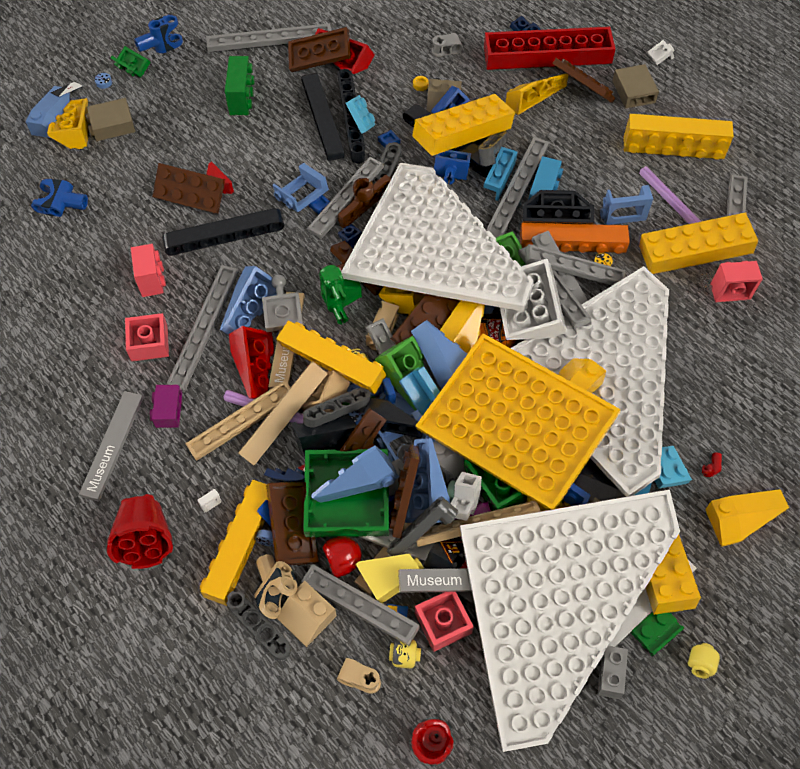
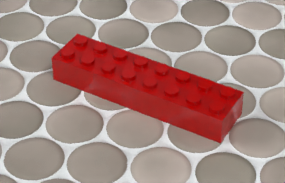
(542, 47)

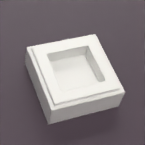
(209, 500)

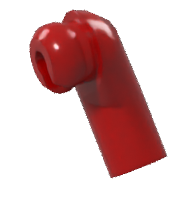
(715, 466)

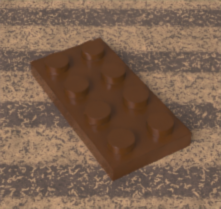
(319, 49)
(584, 79)
(188, 188)
(430, 308)
(403, 494)
(287, 524)

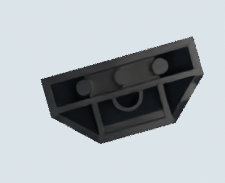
(558, 207)
(597, 483)

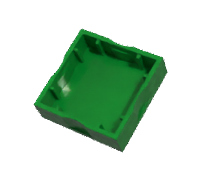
(348, 516)

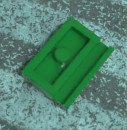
(656, 631)

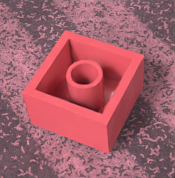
(148, 270)
(736, 281)
(146, 337)
(443, 620)

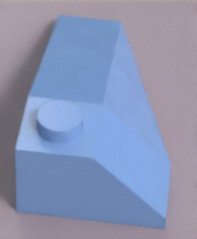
(46, 112)
(247, 299)
(440, 352)
(369, 472)
(428, 481)

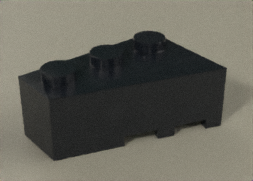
(323, 437)

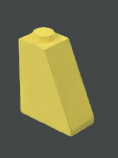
(382, 574)

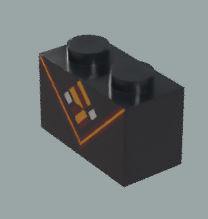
(445, 554)

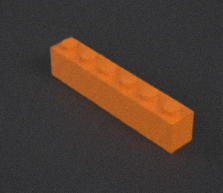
(580, 236)

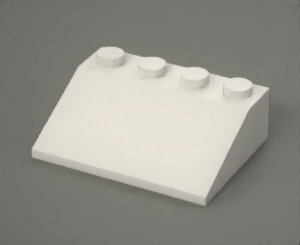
(543, 310)

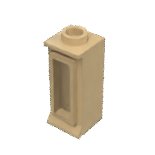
(390, 315)

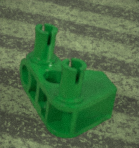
(338, 291)

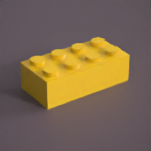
(673, 583)

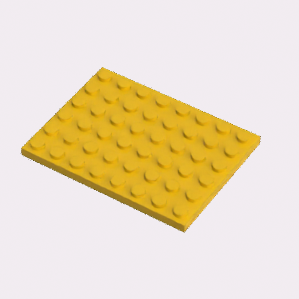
(518, 421)

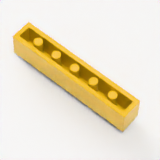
(331, 356)
(236, 547)

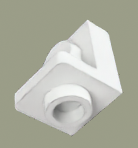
(661, 52)

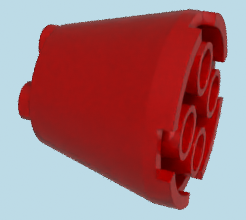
(139, 533)

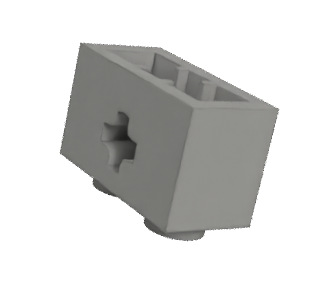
(612, 672)

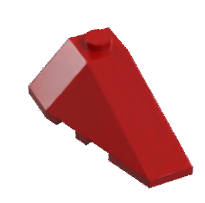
(360, 55)
(251, 354)

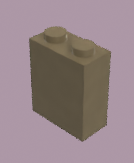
(635, 86)
(110, 119)

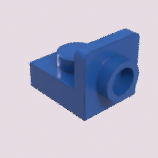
(576, 496)

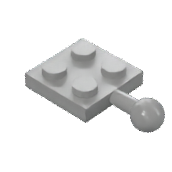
(281, 307)

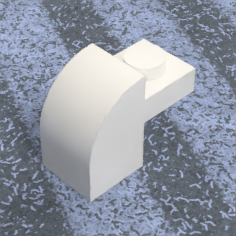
(466, 494)

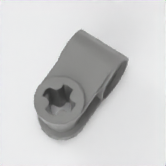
(448, 45)

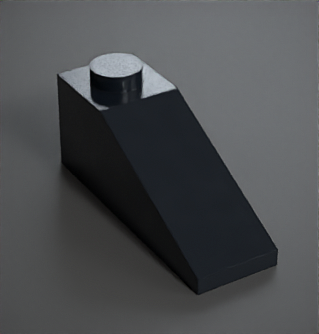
(397, 419)

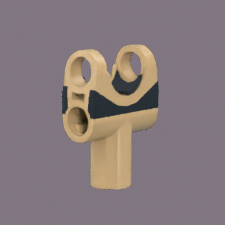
(277, 580)

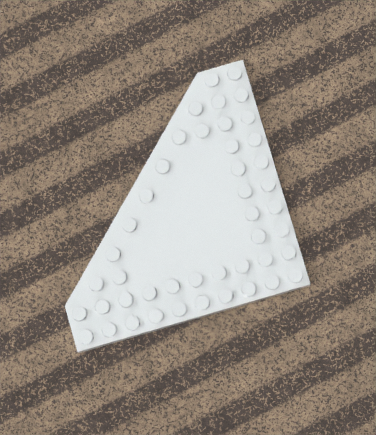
(434, 246)
(630, 344)
(554, 598)

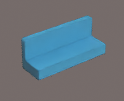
(501, 171)
(420, 388)

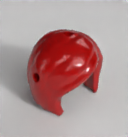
(342, 555)
(427, 746)

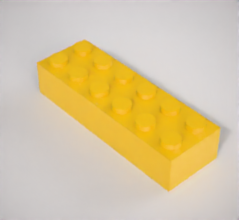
(463, 124)
(678, 136)
(698, 243)

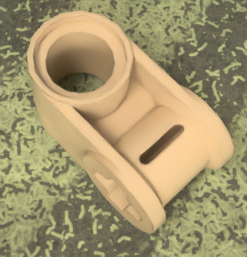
(355, 675)

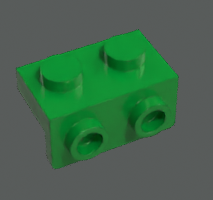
(131, 61)

